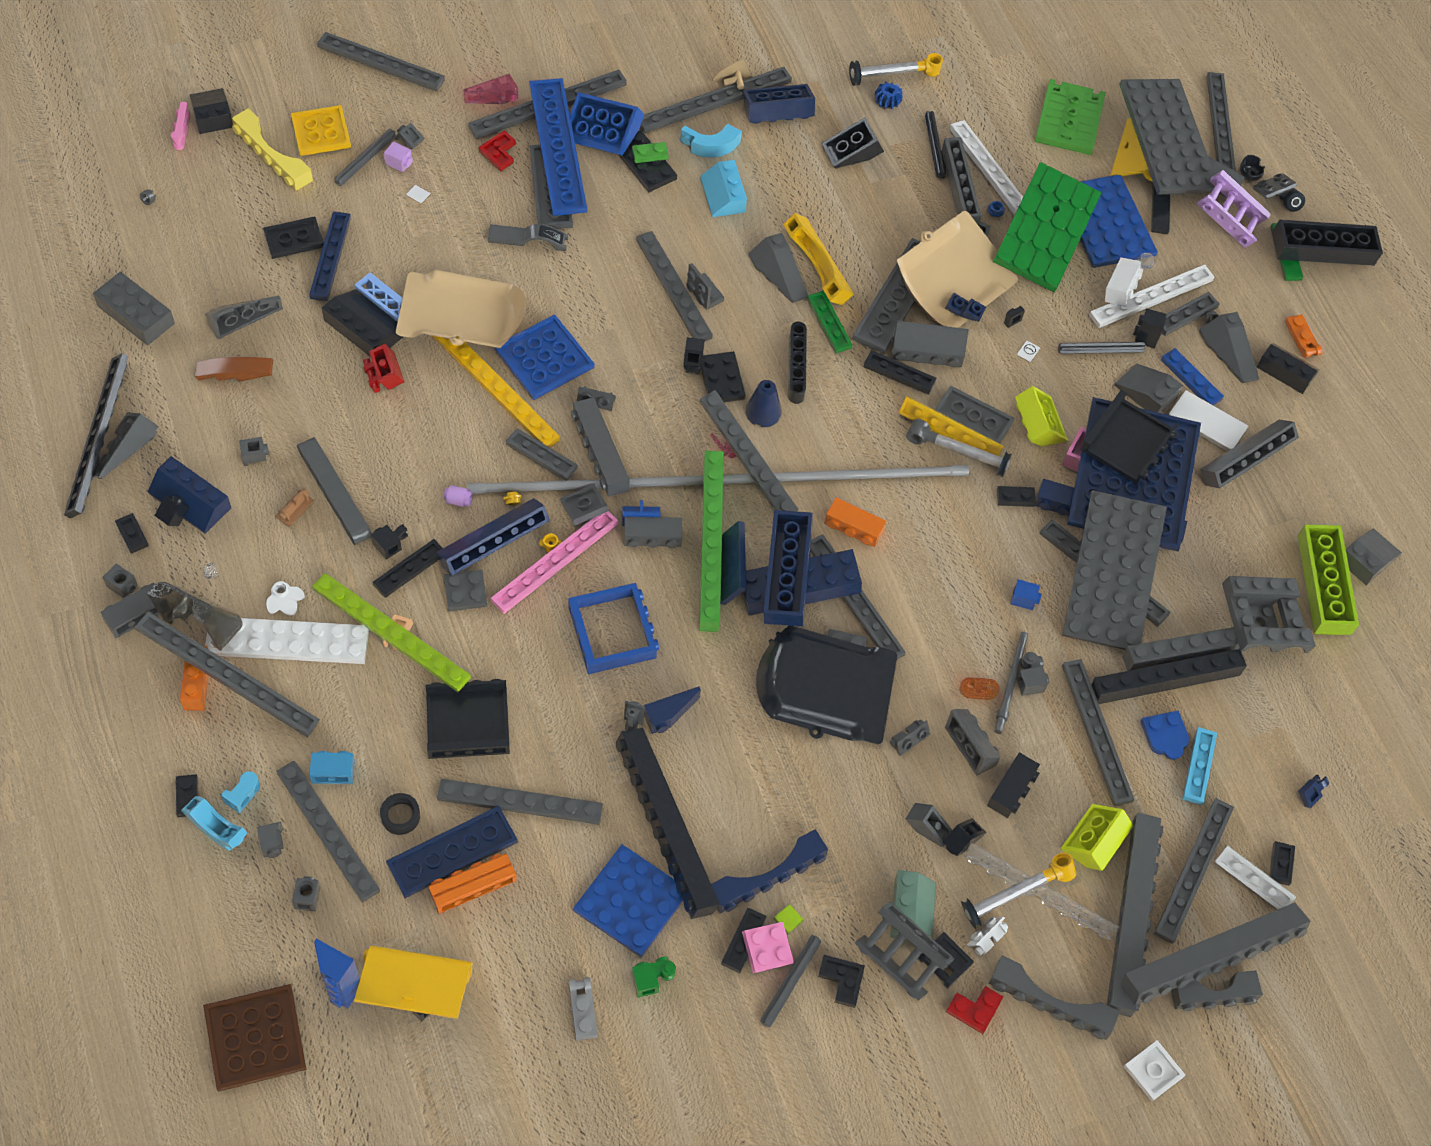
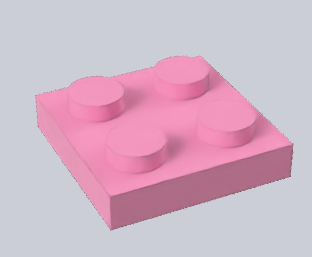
(767, 947)

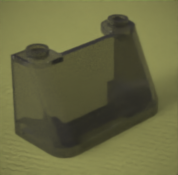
(179, 602)

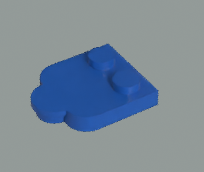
(1166, 734)

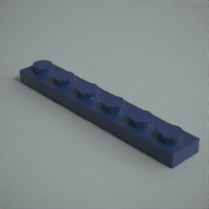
(330, 256)

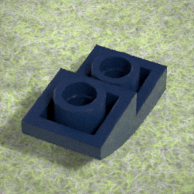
(967, 309)

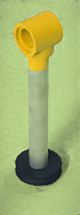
(929, 65)
(1060, 869)

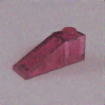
(495, 91)

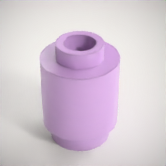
(458, 496)

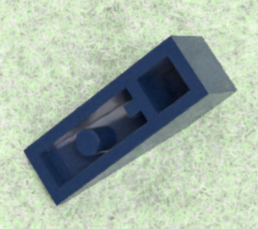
(666, 711)

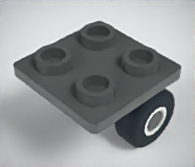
(1284, 186)

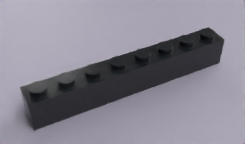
(1168, 676)

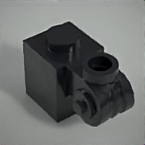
(693, 355)

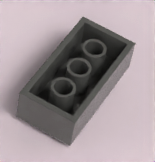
(134, 308)

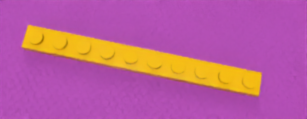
(500, 391)

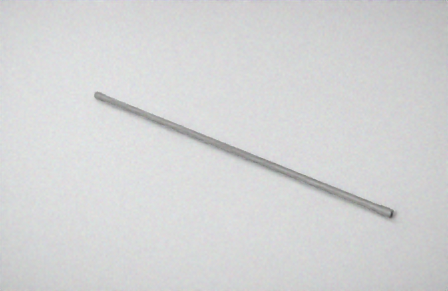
(954, 470)

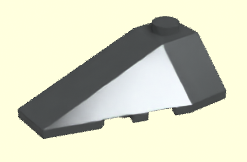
(132, 434)

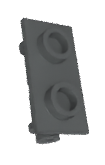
(603, 399)
(633, 714)
(916, 732)

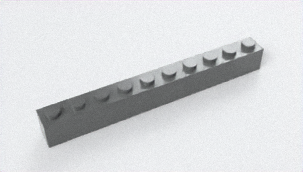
(1135, 908)
(1215, 954)

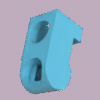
(242, 793)

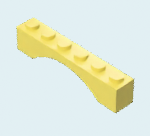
(291, 169)

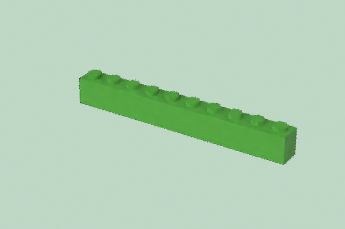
(711, 541)

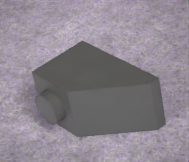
(928, 823)

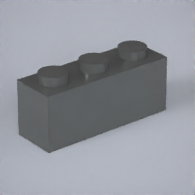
(653, 531)
(129, 611)

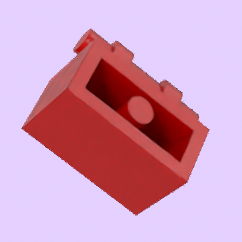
(386, 367)

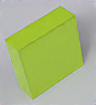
(789, 917)

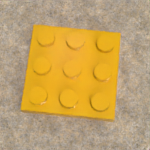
(320, 130)

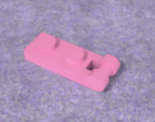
(180, 127)

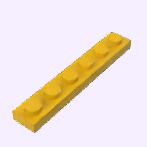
(948, 427)

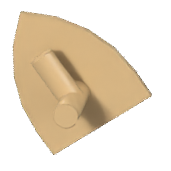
(733, 73)

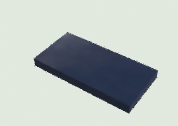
(733, 563)

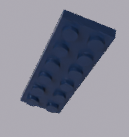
(451, 851)

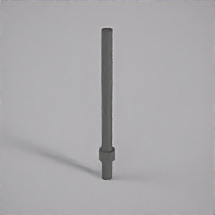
(1003, 713)

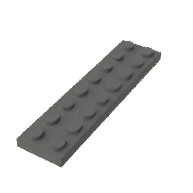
(888, 307)

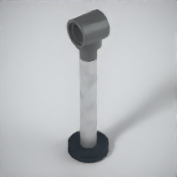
(921, 432)

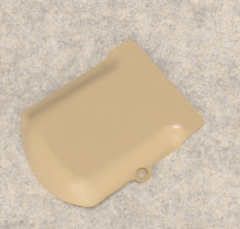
(953, 261)
(460, 307)

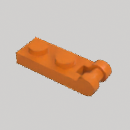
(1303, 336)

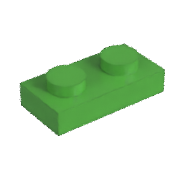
(650, 152)

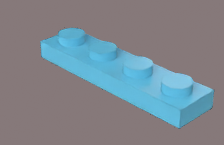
(1199, 766)

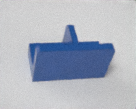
(639, 511)

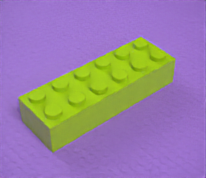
(1328, 580)

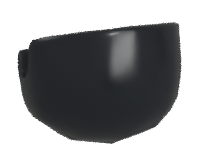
(1251, 168)

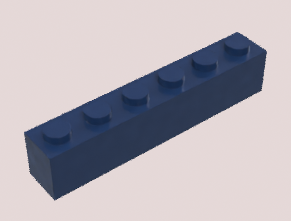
(493, 536)

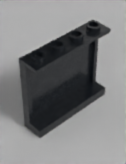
(1128, 439)
(467, 720)

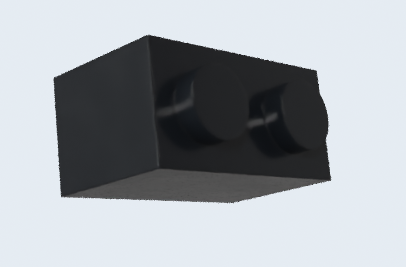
(1150, 327)

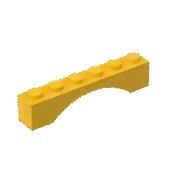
(832, 280)

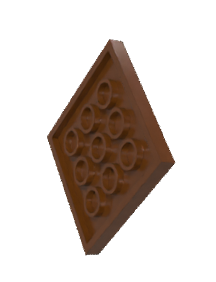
(254, 1037)

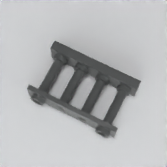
(922, 942)

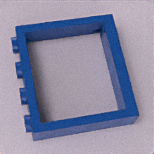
(619, 659)

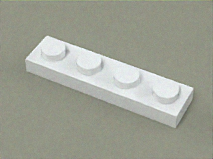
(1255, 878)

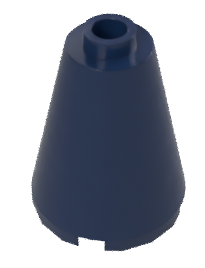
(764, 405)

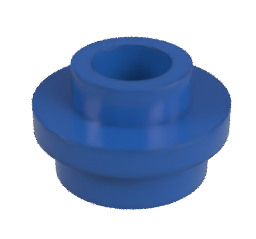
(996, 209)

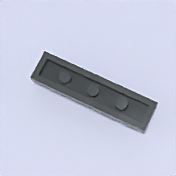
(1189, 312)
(541, 454)

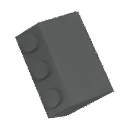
(972, 740)

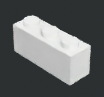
(1123, 281)

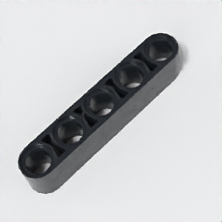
(797, 370)

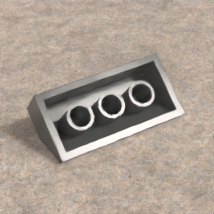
(929, 344)

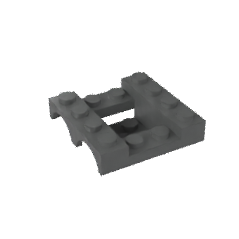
(1253, 600)

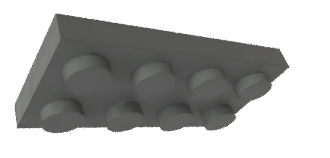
(975, 414)

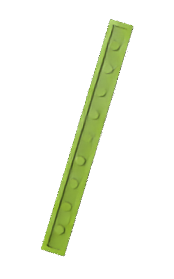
(391, 632)

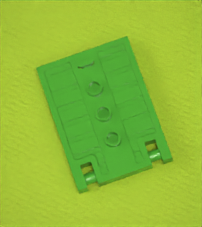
(1070, 117)

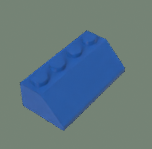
(338, 974)

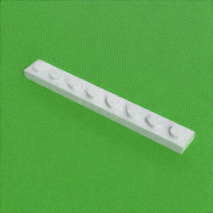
(987, 165)
(1152, 296)

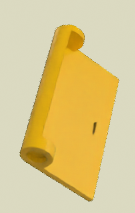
(1130, 155)
(413, 981)

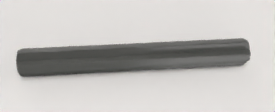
(364, 157)
(790, 981)

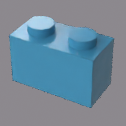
(332, 767)

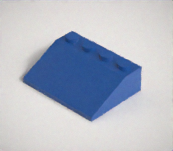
(604, 123)

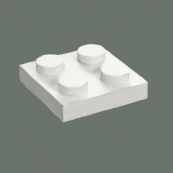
(1154, 1071)

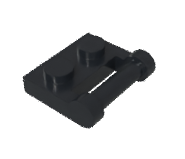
(959, 965)

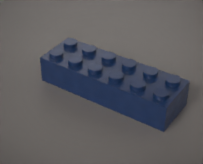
(788, 568)
(828, 578)

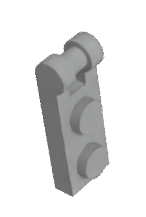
(583, 1009)

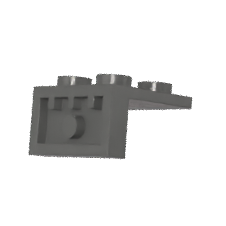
(703, 288)

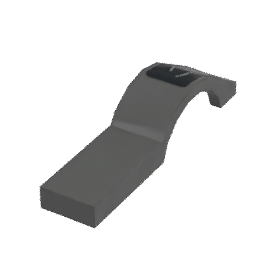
(520, 236)

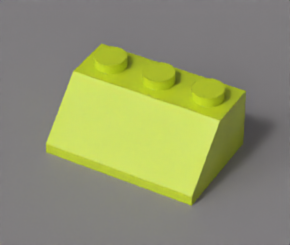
(1040, 417)
(1098, 836)

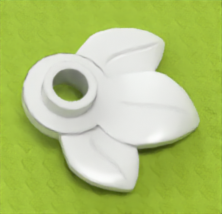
(284, 601)

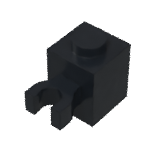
(388, 541)

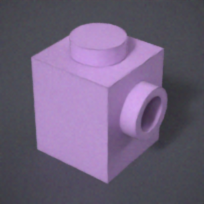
(398, 156)

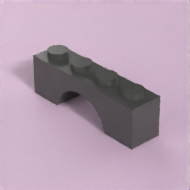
(1243, 988)

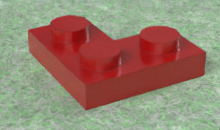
(495, 150)
(976, 1014)

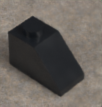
(962, 836)

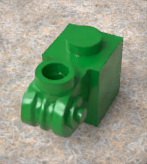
(646, 975)

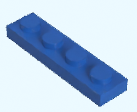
(1191, 377)

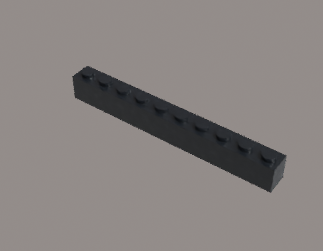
(667, 823)

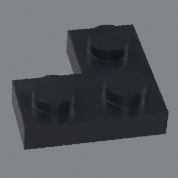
(847, 974)

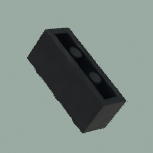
(1014, 785)

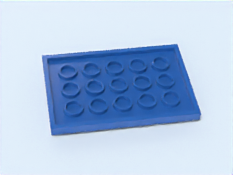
(1115, 225)

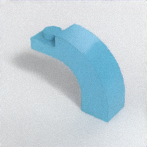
(711, 145)
(213, 824)

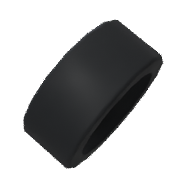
(400, 798)

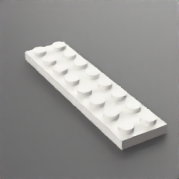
(297, 641)

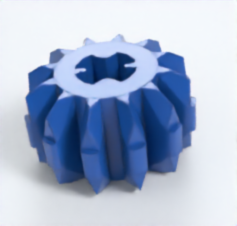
(888, 95)

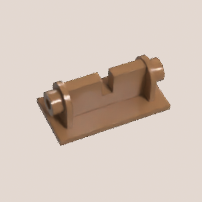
(295, 508)

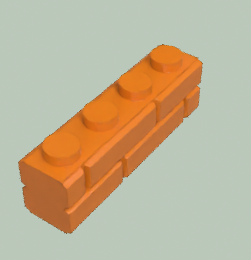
(472, 883)

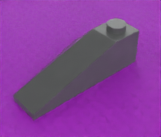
(776, 261)
(235, 316)
(1230, 342)

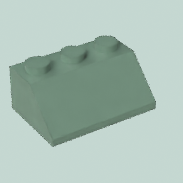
(915, 898)

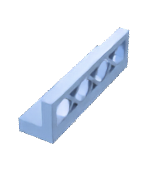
(387, 295)

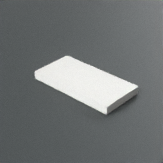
(1215, 424)

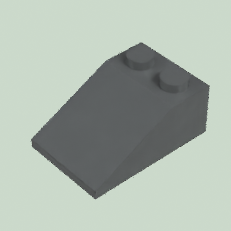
(1149, 387)
(1370, 556)

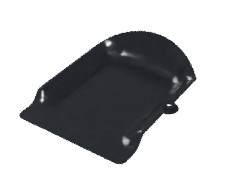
(827, 684)

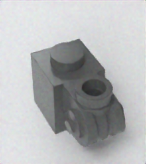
(1032, 678)

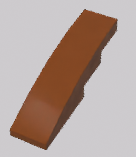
(234, 367)

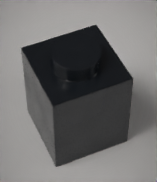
(172, 510)

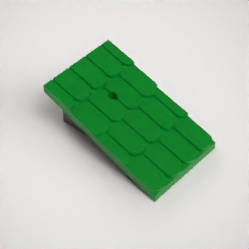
(1047, 227)

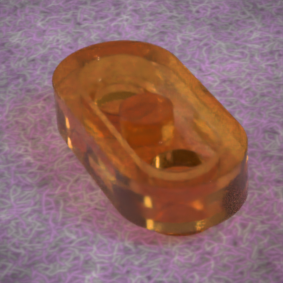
(979, 688)

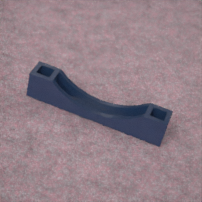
(734, 890)

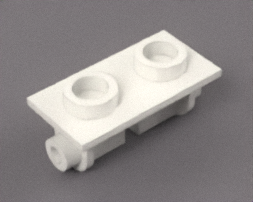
(981, 939)

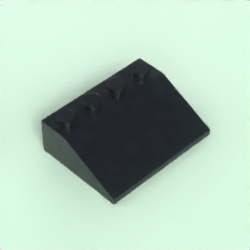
(361, 321)

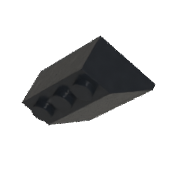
(1287, 368)

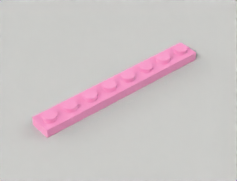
(553, 561)

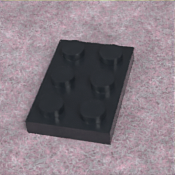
(293, 237)
(723, 375)

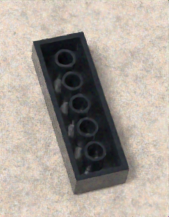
(1327, 242)

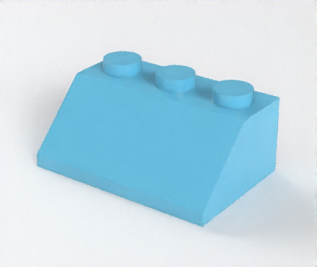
(724, 189)

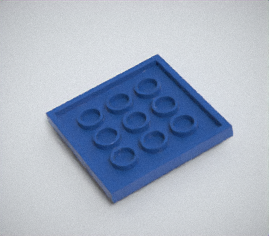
(544, 357)
(630, 901)

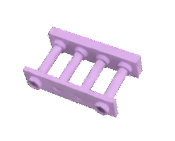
(1239, 197)

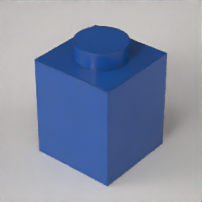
(1026, 595)

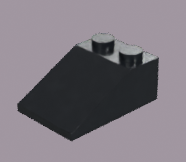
(211, 111)
(853, 145)

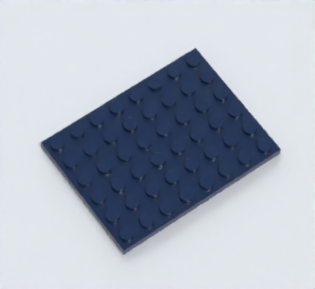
(1165, 485)

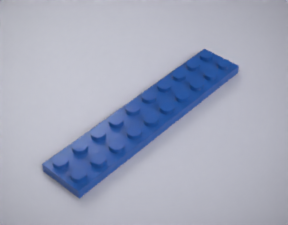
(558, 147)

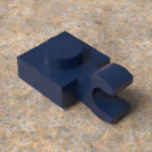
(1311, 791)

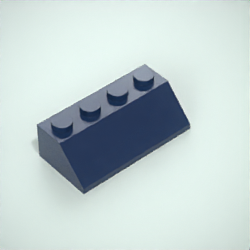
(779, 103)
(205, 500)

